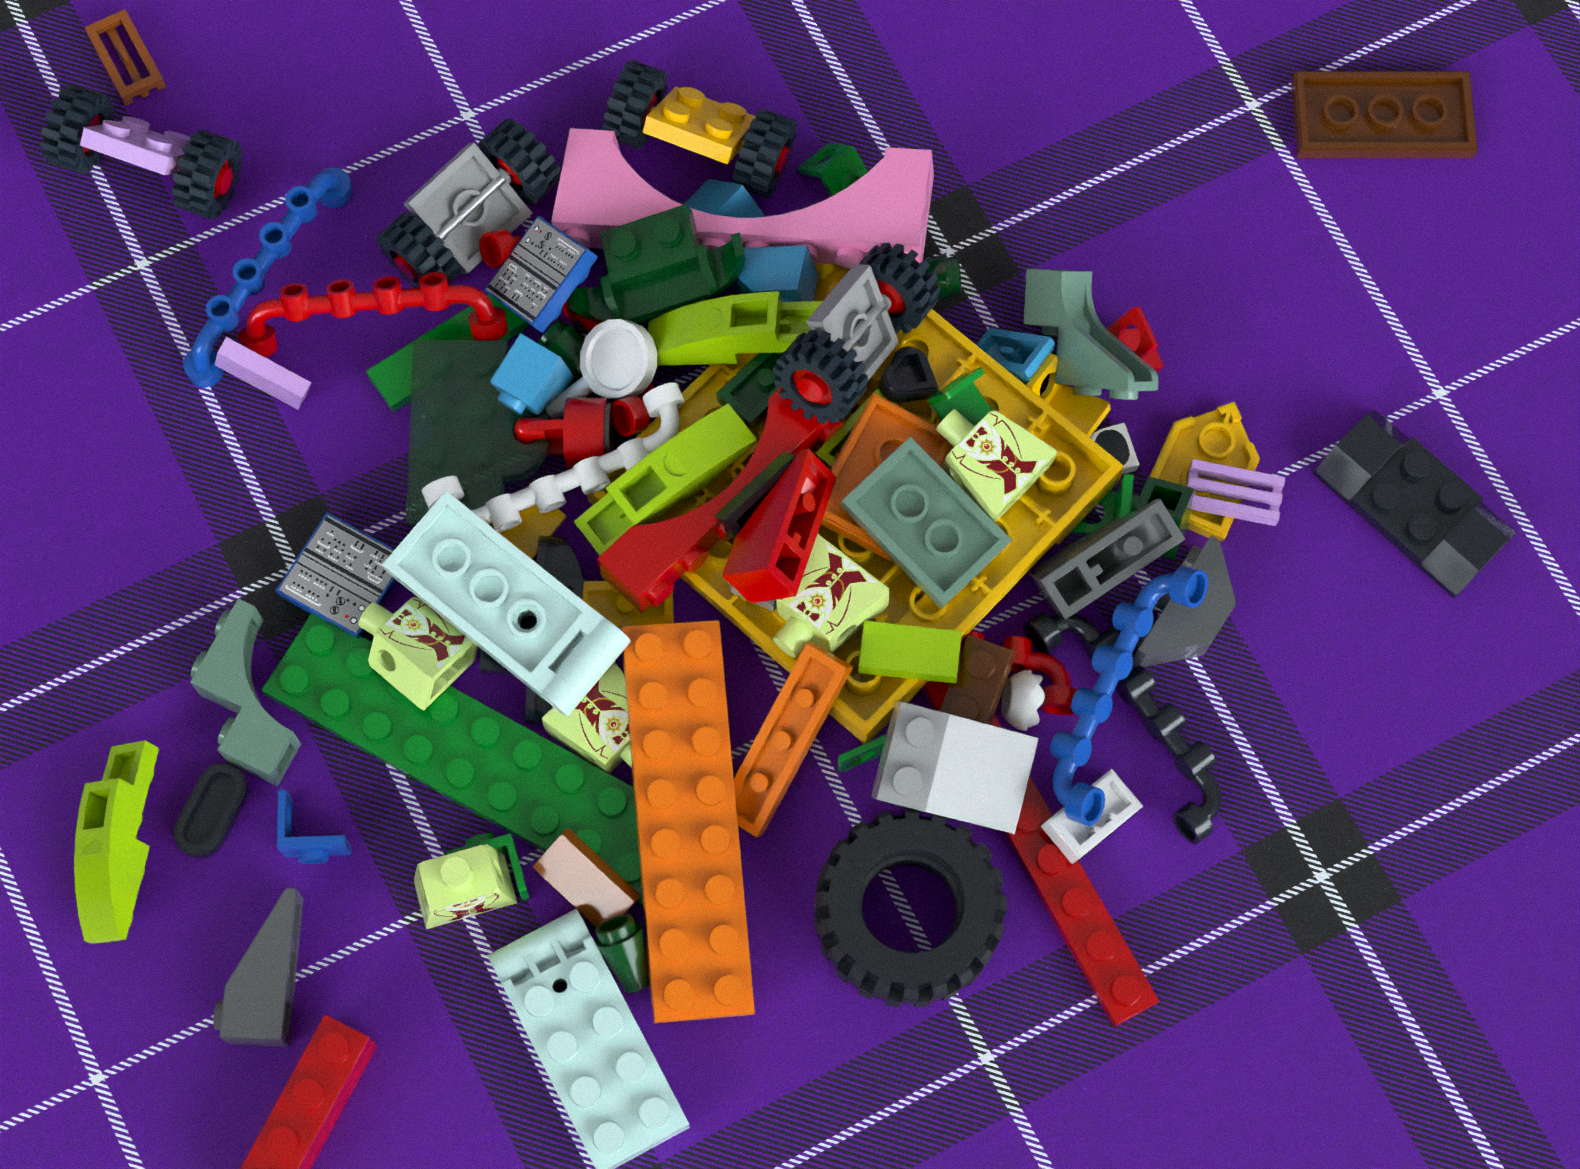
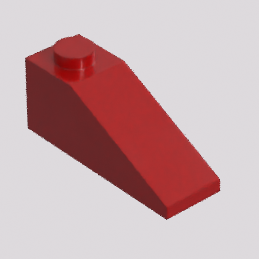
(780, 534)

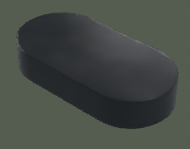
(211, 810)

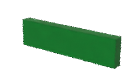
(394, 374)

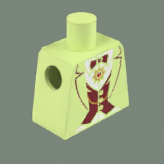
(993, 459)
(830, 601)
(416, 649)
(598, 724)
(463, 885)

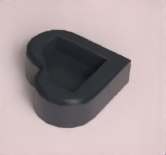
(908, 377)

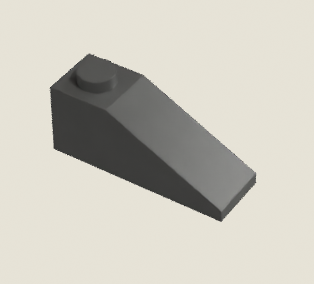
(1105, 558)
(262, 987)

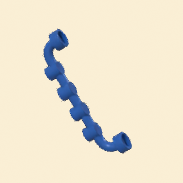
(329, 187)
(1083, 801)

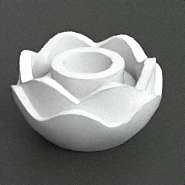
(1022, 699)

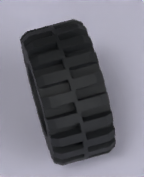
(918, 843)

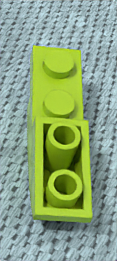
(729, 325)
(667, 476)
(107, 854)

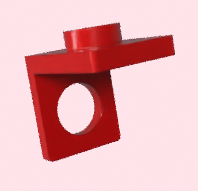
(1139, 340)

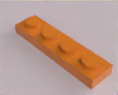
(787, 736)

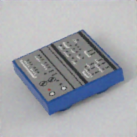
(541, 274)
(338, 575)

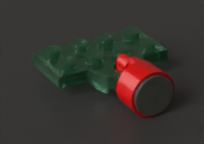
(471, 435)

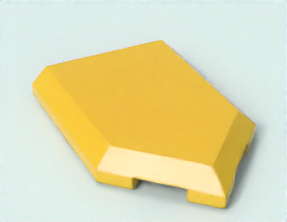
(1210, 438)

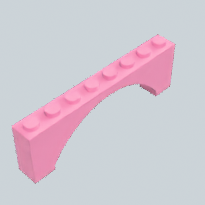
(881, 207)

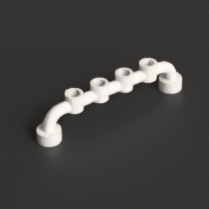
(588, 473)

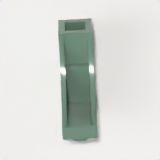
(225, 677)

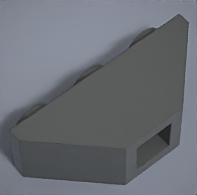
(1189, 631)

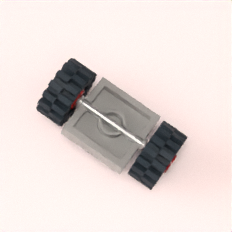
(467, 199)
(855, 332)

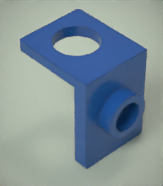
(307, 848)

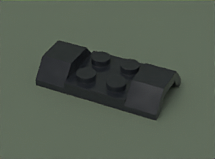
(1414, 502)

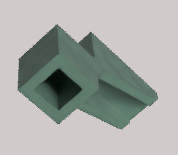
(1085, 349)

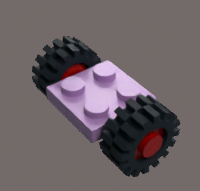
(201, 164)

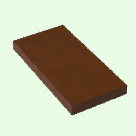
(1383, 114)

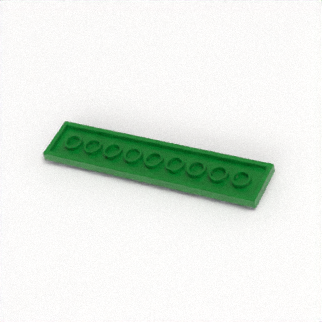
(459, 749)

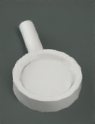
(614, 362)

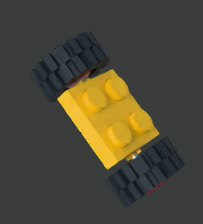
(700, 126)

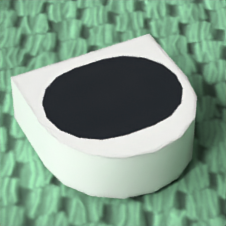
(1118, 444)

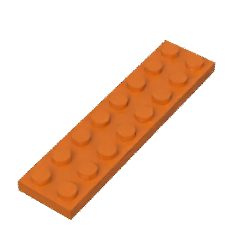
(687, 822)

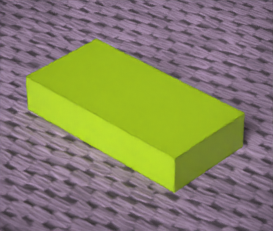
(910, 652)

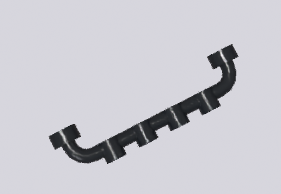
(1162, 723)

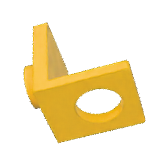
(1081, 410)
(533, 524)

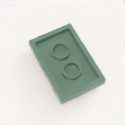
(925, 522)

